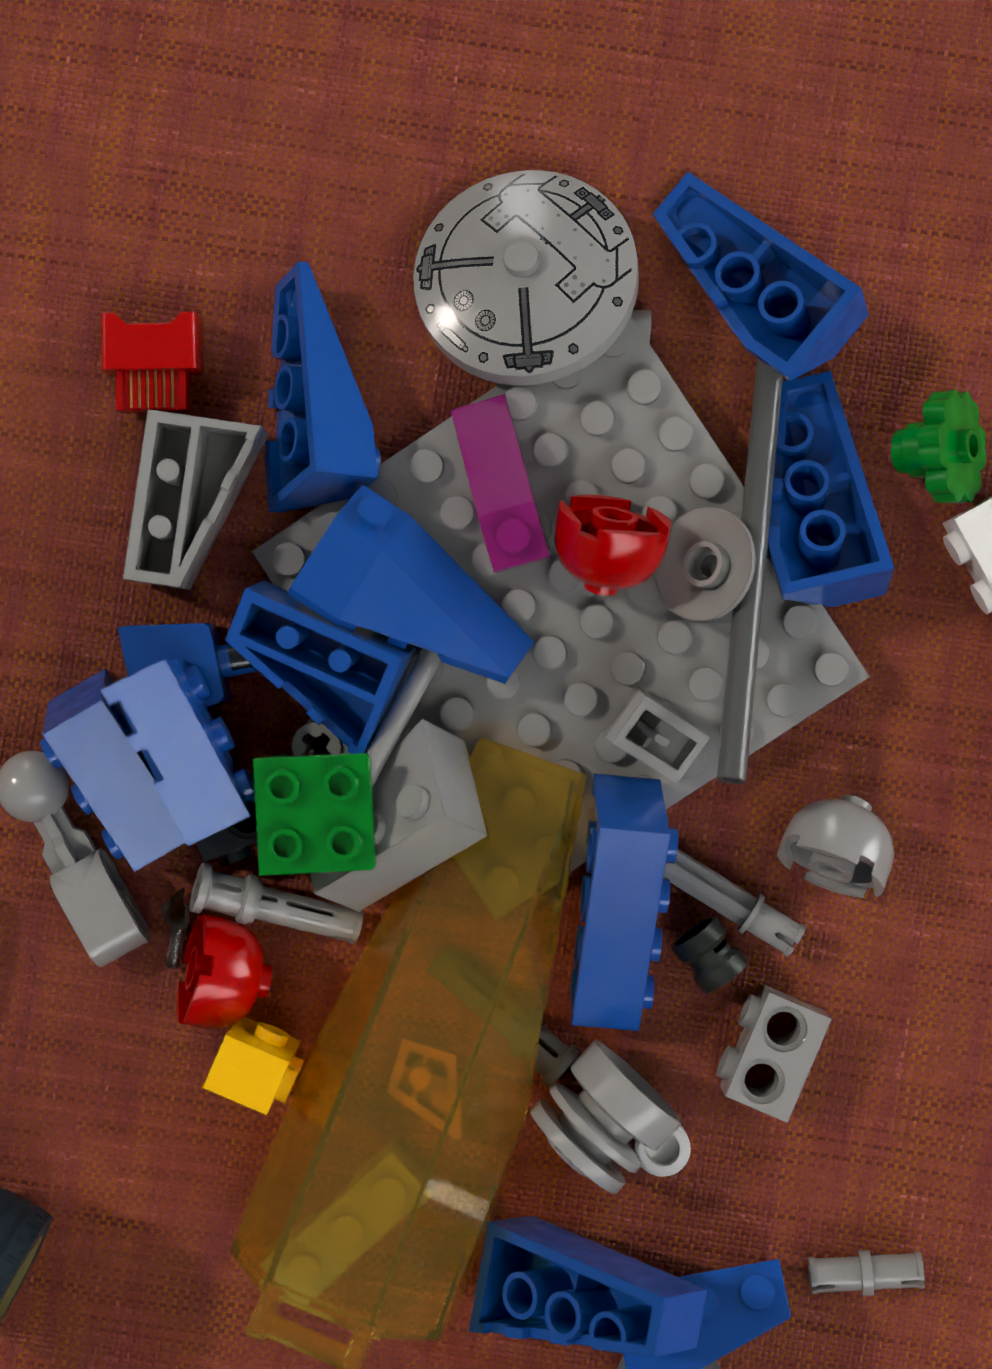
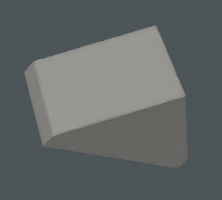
(656, 735)

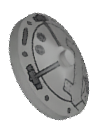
(526, 277)

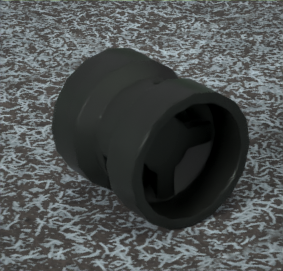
(709, 955)

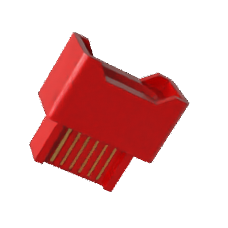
(152, 361)

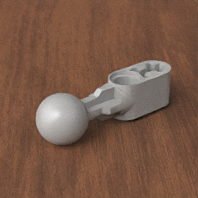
(81, 875)

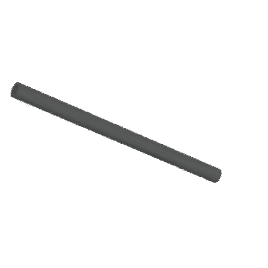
(747, 614)

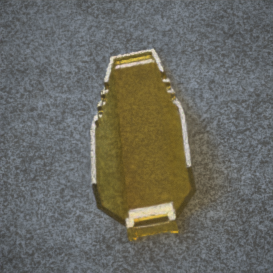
(418, 1083)

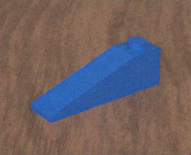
(766, 287)
(322, 422)
(822, 515)
(396, 580)

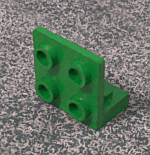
(314, 813)

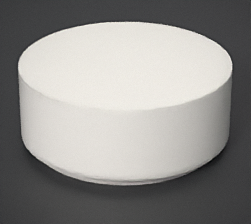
(668, 1158)

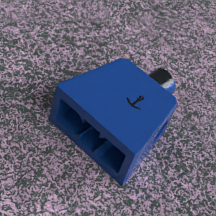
(193, 643)

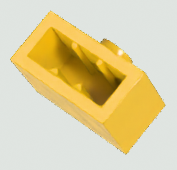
(255, 1065)

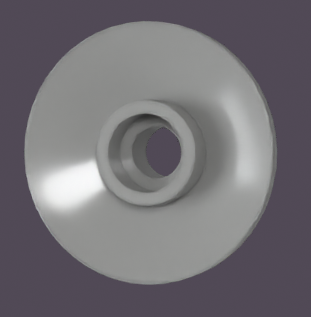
(685, 572)

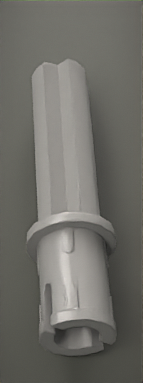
(734, 903)

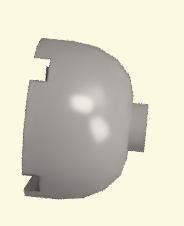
(840, 845)

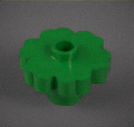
(944, 447)

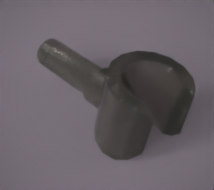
(179, 917)

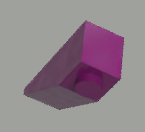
(500, 484)

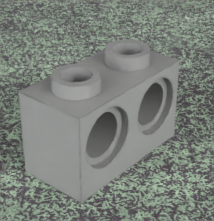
(787, 1055)

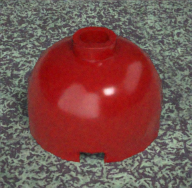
(608, 543)
(221, 974)

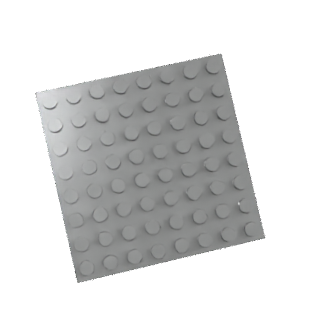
(614, 434)

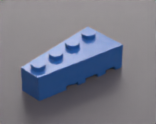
(621, 903)
(578, 1292)

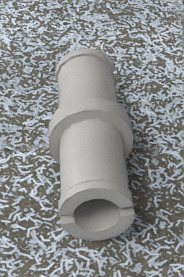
(866, 1272)

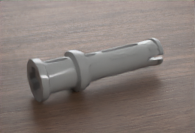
(250, 900)

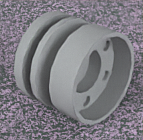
(604, 1117)

